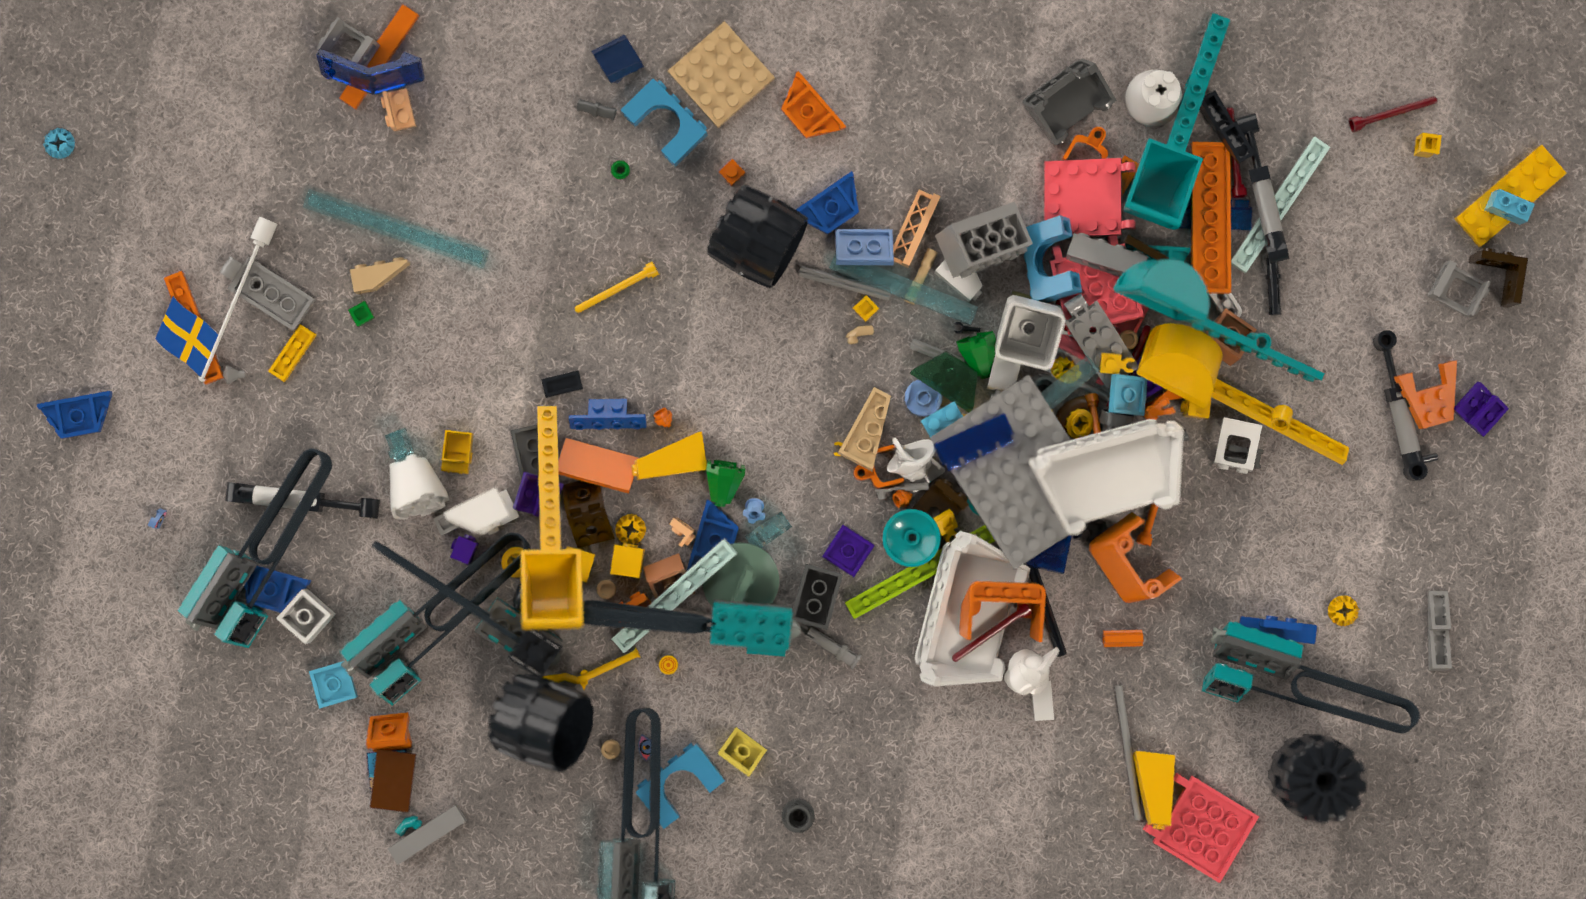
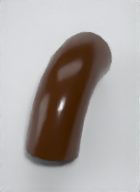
(1069, 406)

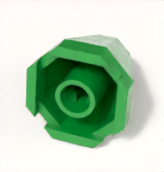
(979, 352)
(723, 480)

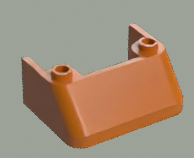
(1109, 552)
(1013, 592)

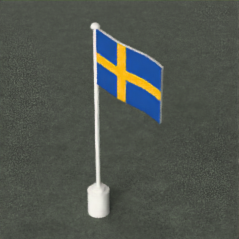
(192, 337)

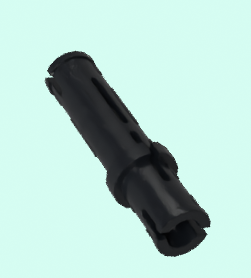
(1273, 280)

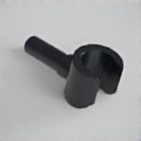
(966, 328)

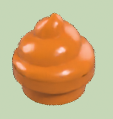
(663, 417)
(902, 498)

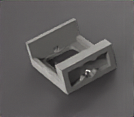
(365, 51)
(1443, 281)

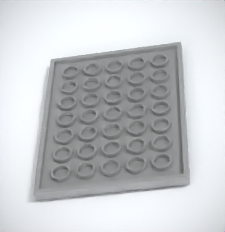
(1003, 482)

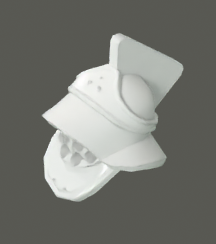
(915, 461)
(1029, 671)

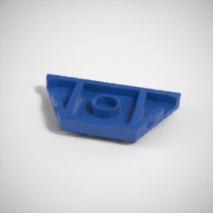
(832, 206)
(77, 414)
(711, 531)
(277, 592)

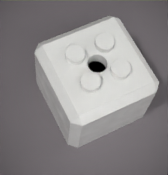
(1033, 348)

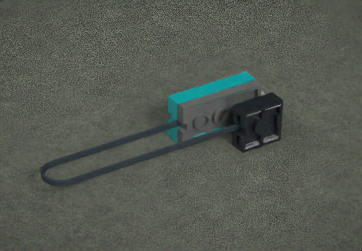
(501, 625)

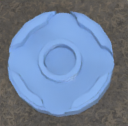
(922, 399)

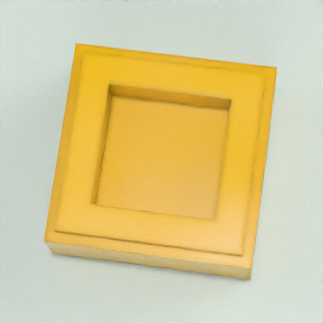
(865, 308)

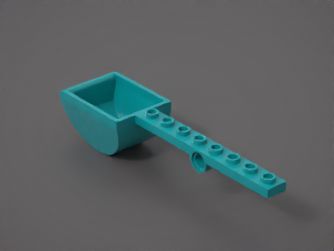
(1165, 170)
(1181, 294)

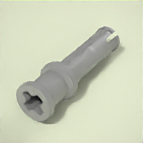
(841, 652)

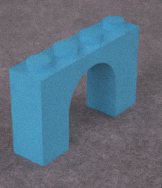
(655, 97)
(1042, 286)
(692, 760)

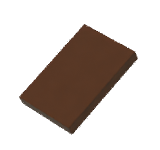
(393, 780)

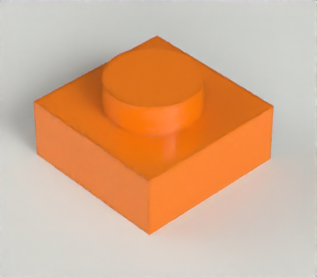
(732, 172)

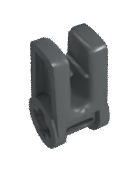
(1243, 450)

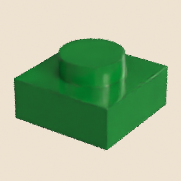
(361, 313)

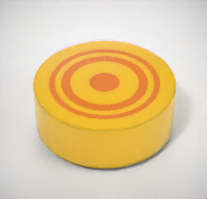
(668, 664)

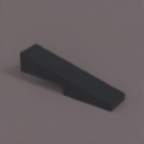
(1225, 128)

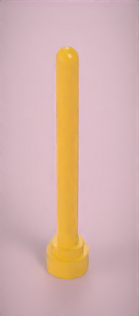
(648, 271)

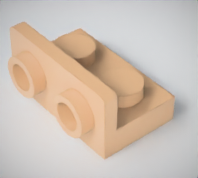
(398, 109)
(682, 528)

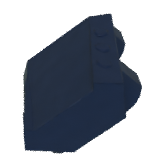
(617, 59)

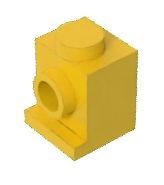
(1427, 145)

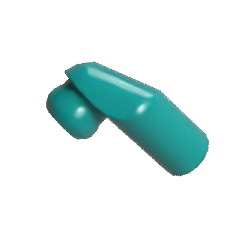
(407, 823)

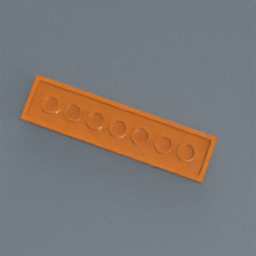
(1212, 217)

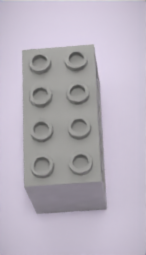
(984, 240)

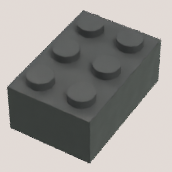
(816, 596)

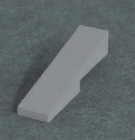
(1438, 631)
(427, 834)

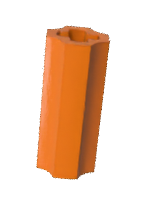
(1122, 638)

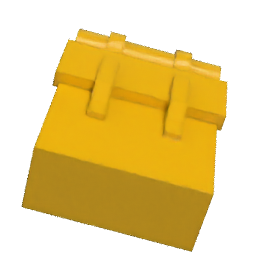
(457, 452)

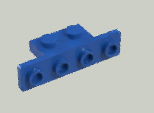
(607, 415)
(1285, 629)

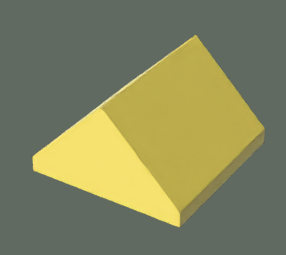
(742, 751)

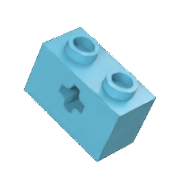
(1509, 206)

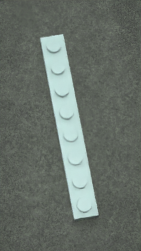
(1284, 198)
(681, 590)

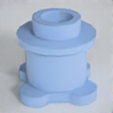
(754, 510)

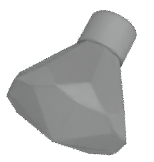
(231, 374)

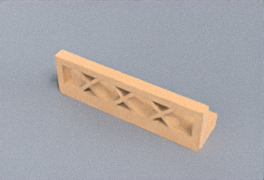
(921, 227)

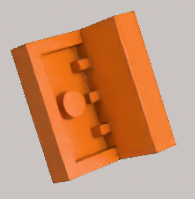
(389, 732)

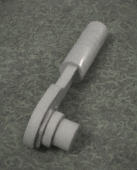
(881, 492)

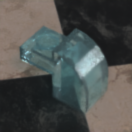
(399, 445)
(769, 530)

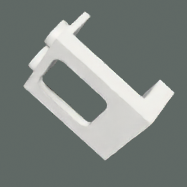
(1242, 429)

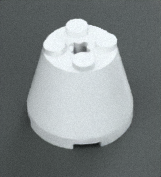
(1153, 98)
(415, 488)

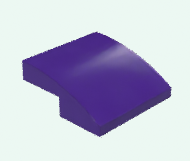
(1480, 409)
(528, 494)

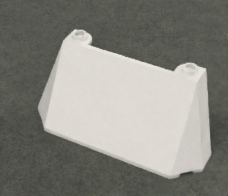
(1111, 472)
(960, 565)

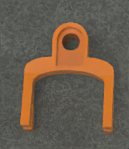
(1091, 141)
(1154, 408)
(872, 474)

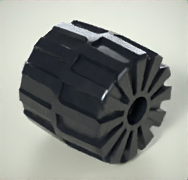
(757, 236)
(541, 722)
(1295, 775)

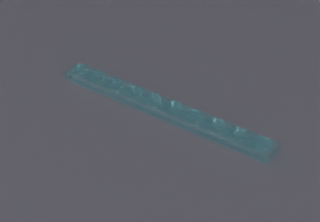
(396, 229)

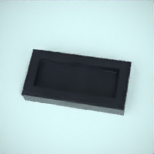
(562, 384)

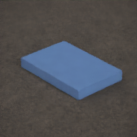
(864, 246)

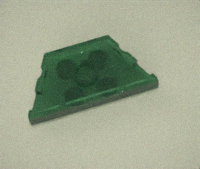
(949, 378)

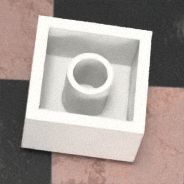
(306, 616)

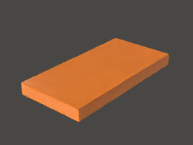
(596, 465)

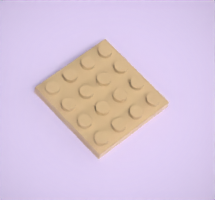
(721, 74)

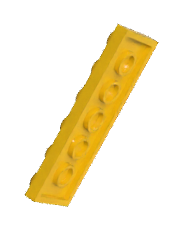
(1526, 180)

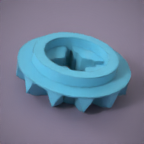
(65, 149)

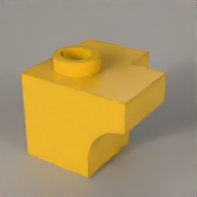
(1194, 411)

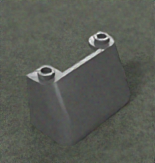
(1069, 99)

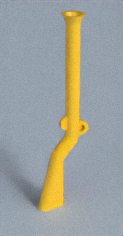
(585, 675)

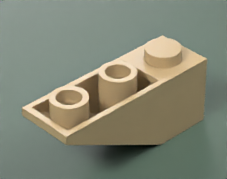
(373, 277)

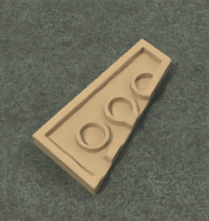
(865, 434)

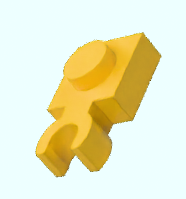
(1112, 363)
(946, 523)

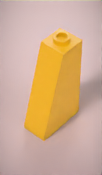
(677, 458)
(1156, 782)

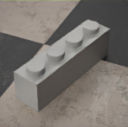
(1101, 255)

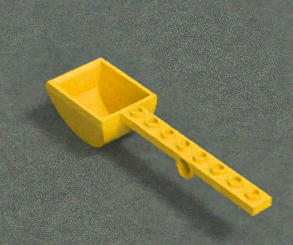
(1188, 366)
(550, 575)

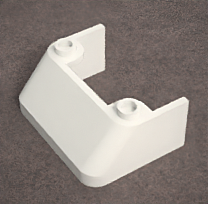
(484, 512)

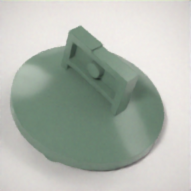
(745, 577)

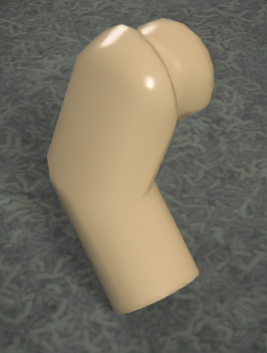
(859, 331)

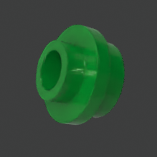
(616, 165)

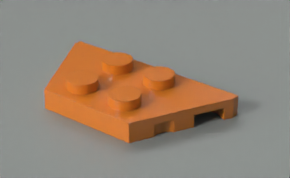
(809, 111)

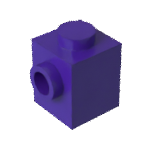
(464, 548)

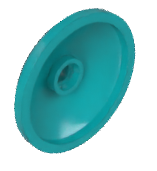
(897, 540)

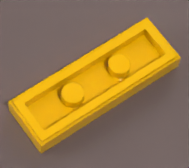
(292, 353)

